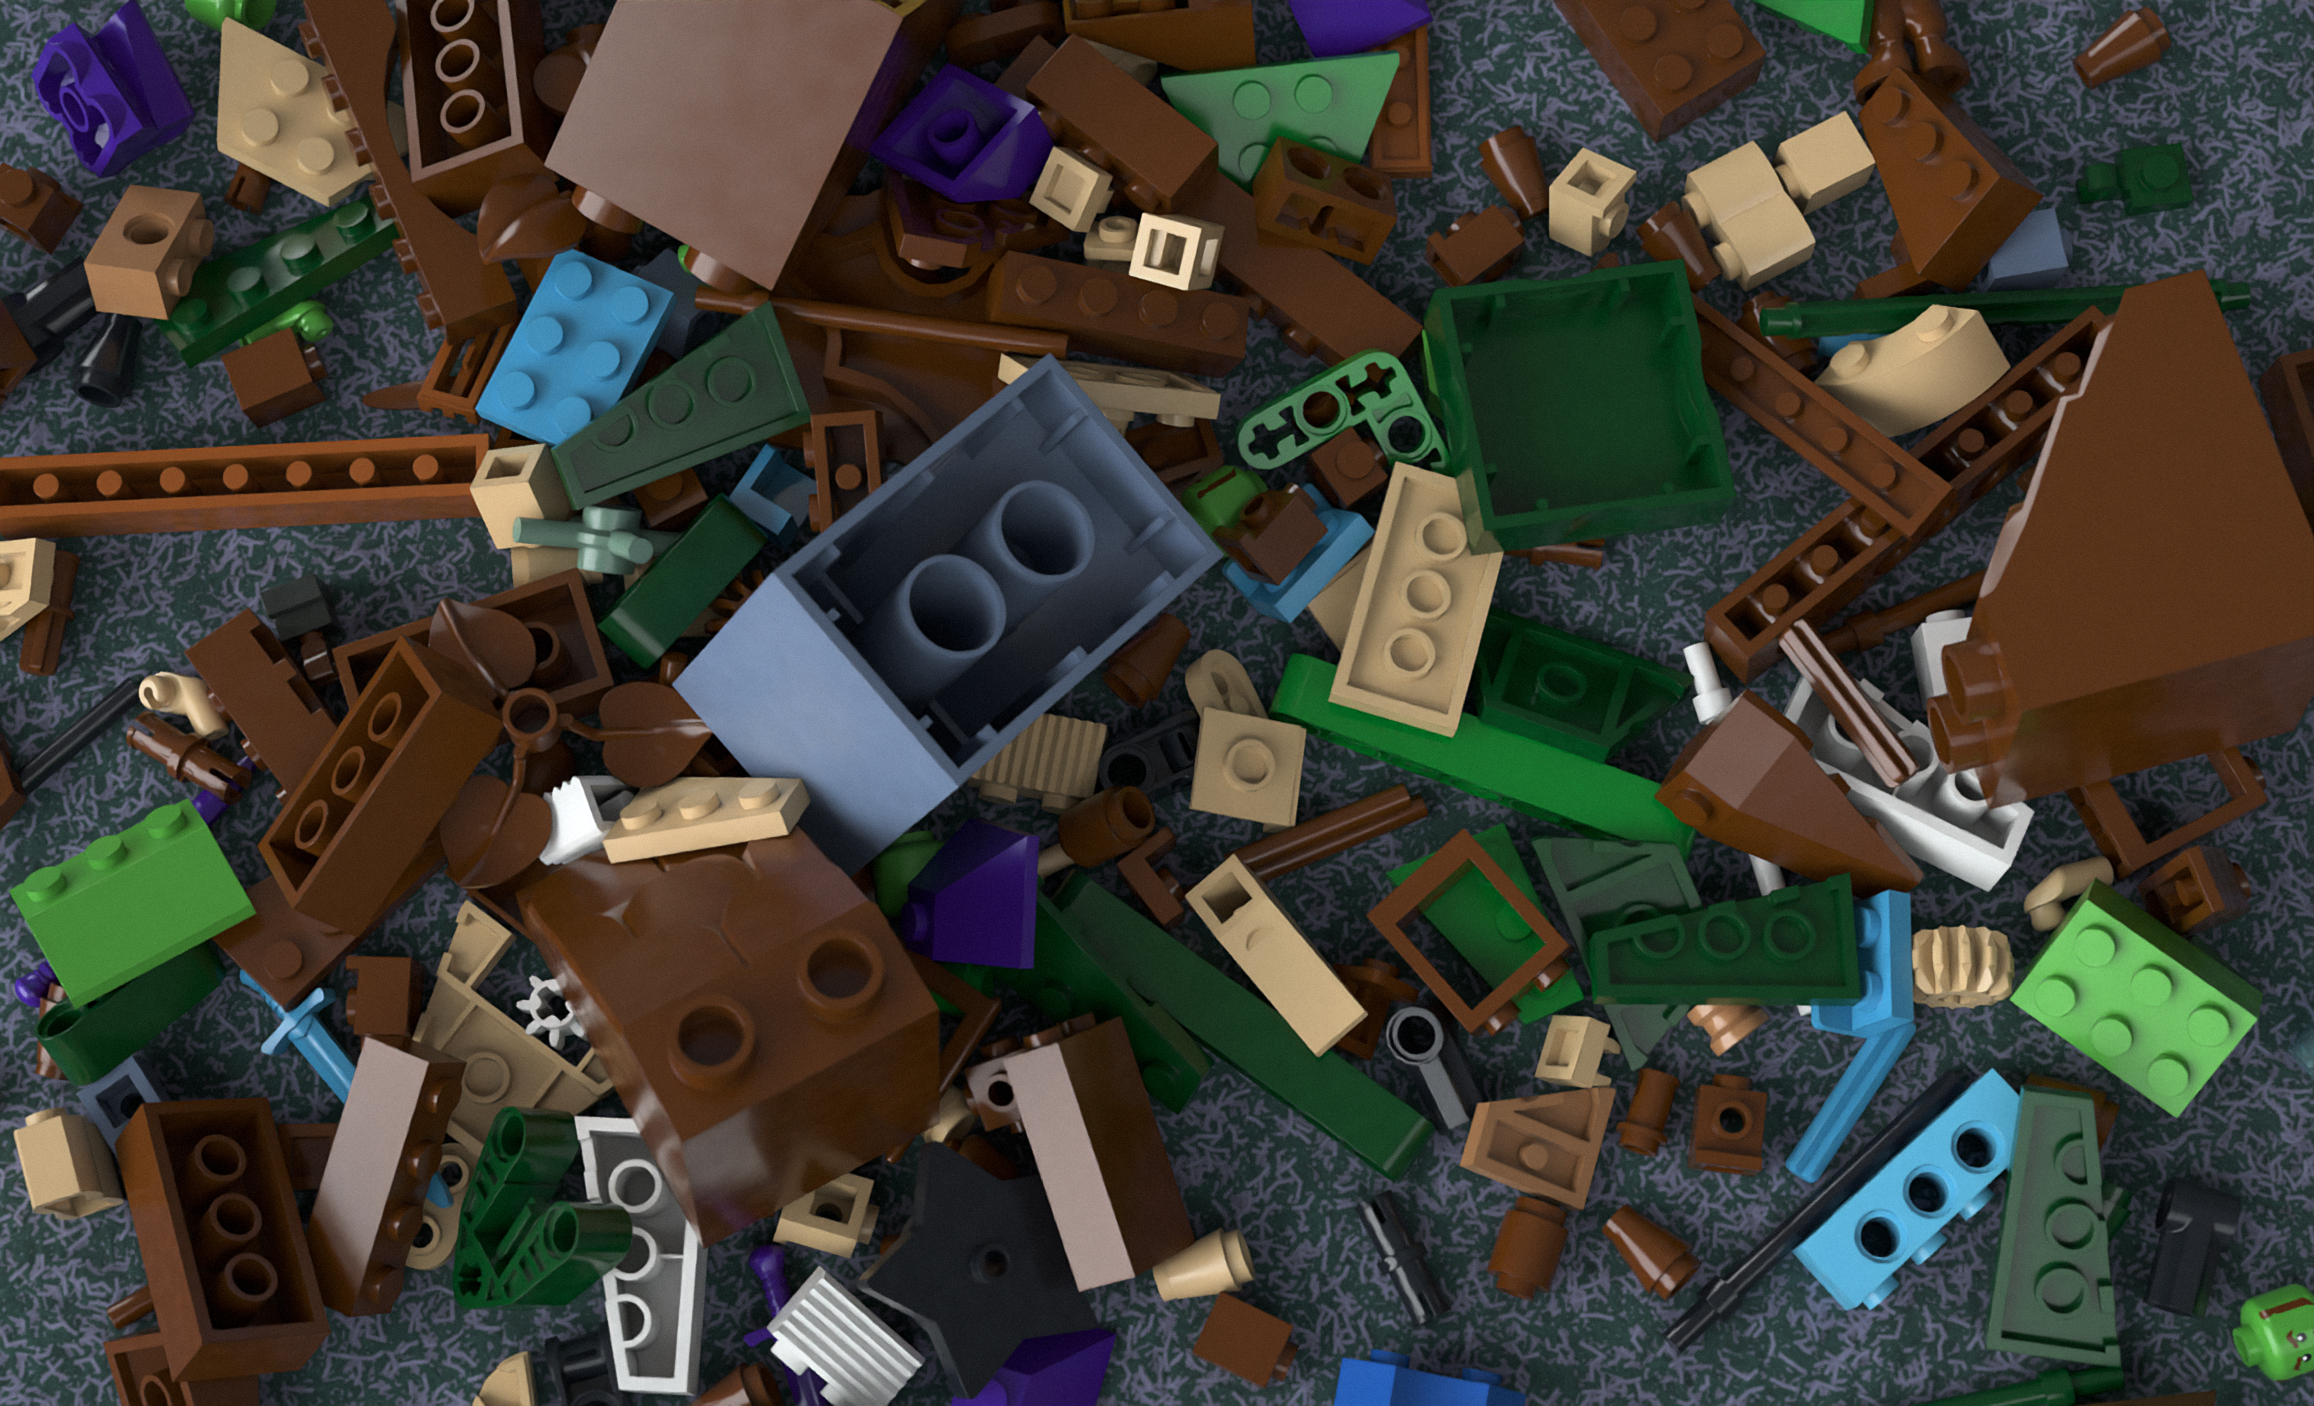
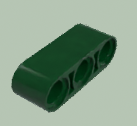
(683, 581)
(117, 1024)

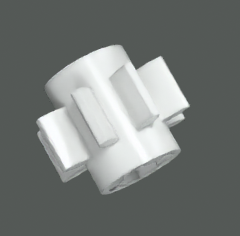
(543, 1017)

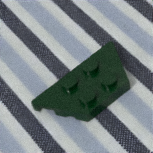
(1568, 687)
(1611, 886)

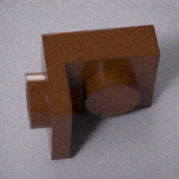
(1157, 891)

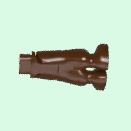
(1920, 26)

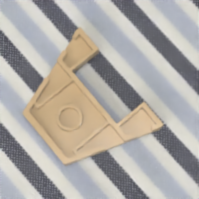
(501, 1059)

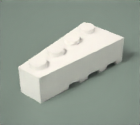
(660, 1284)

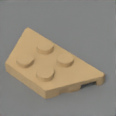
(281, 119)

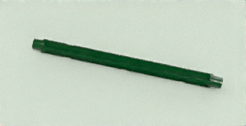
(1996, 308)

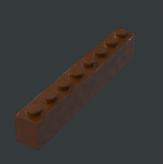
(1288, 282)

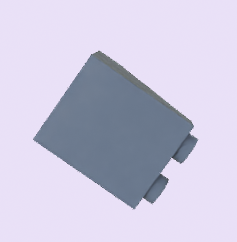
(946, 613)

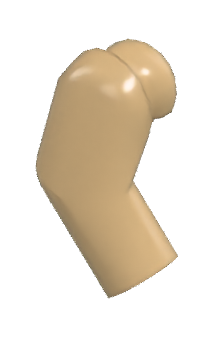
(185, 697)
(2062, 883)

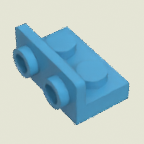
(1285, 602)
(1884, 970)

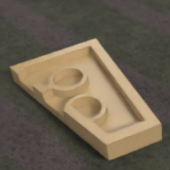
(704, 814)

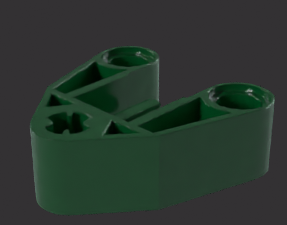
(514, 1245)

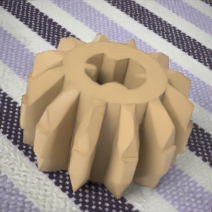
(1961, 967)

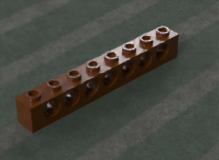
(1858, 548)

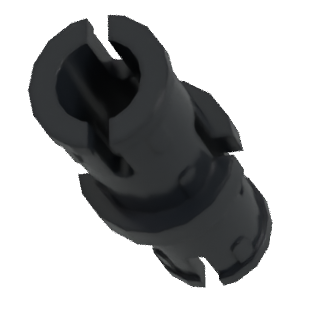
(1402, 1258)

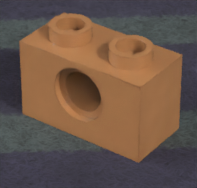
(149, 252)

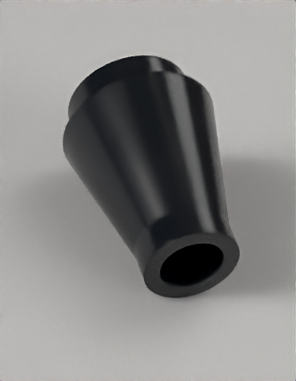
(109, 362)

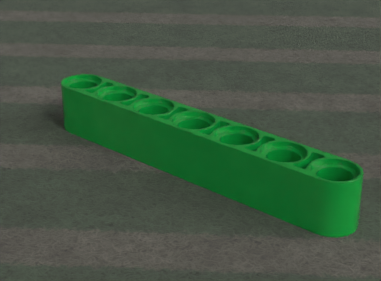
(1486, 763)

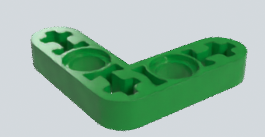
(1376, 409)

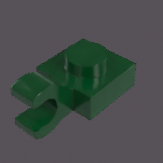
(2144, 177)

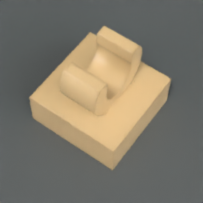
(1072, 189)
(1574, 1052)

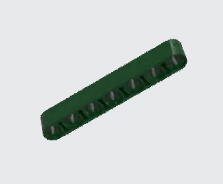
(1250, 1034)

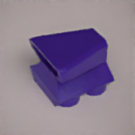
(112, 91)

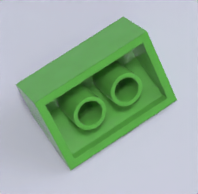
(132, 902)

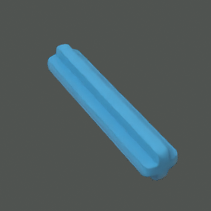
(1847, 1102)

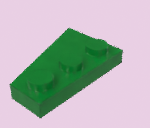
(1490, 931)

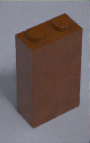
(1098, 1150)

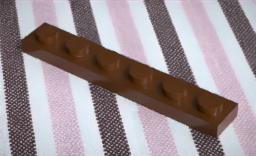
(1820, 428)

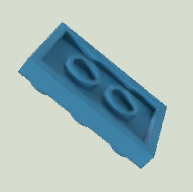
(575, 348)

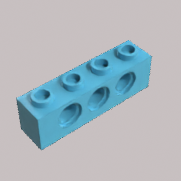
(1835, 1247)

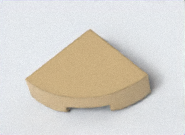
(510, 1384)

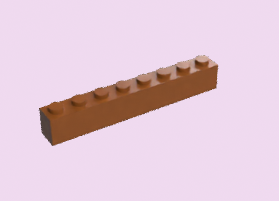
(240, 486)

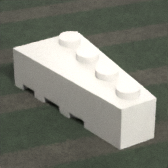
(1933, 813)

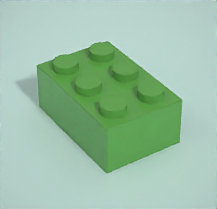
(2137, 997)

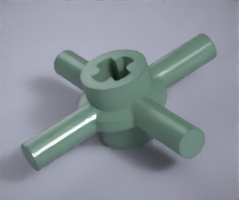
(605, 534)

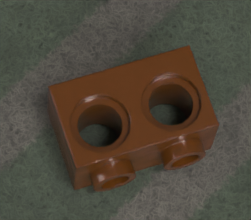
(1324, 201)

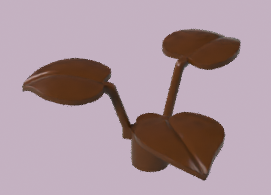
(526, 211)
(497, 827)

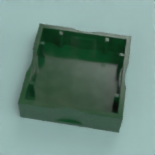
(1577, 407)

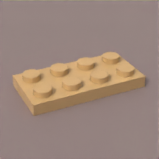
(1417, 608)

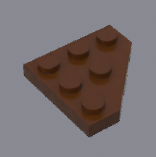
(940, 232)

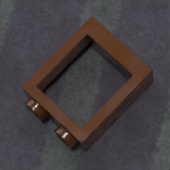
(2121, 840)
(1425, 888)

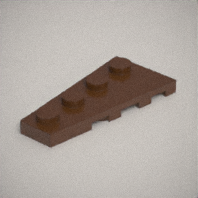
(293, 952)

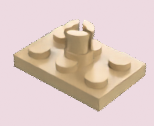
(1127, 389)

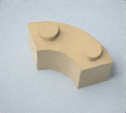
(1916, 371)

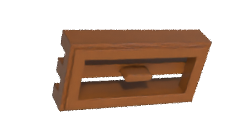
(455, 401)

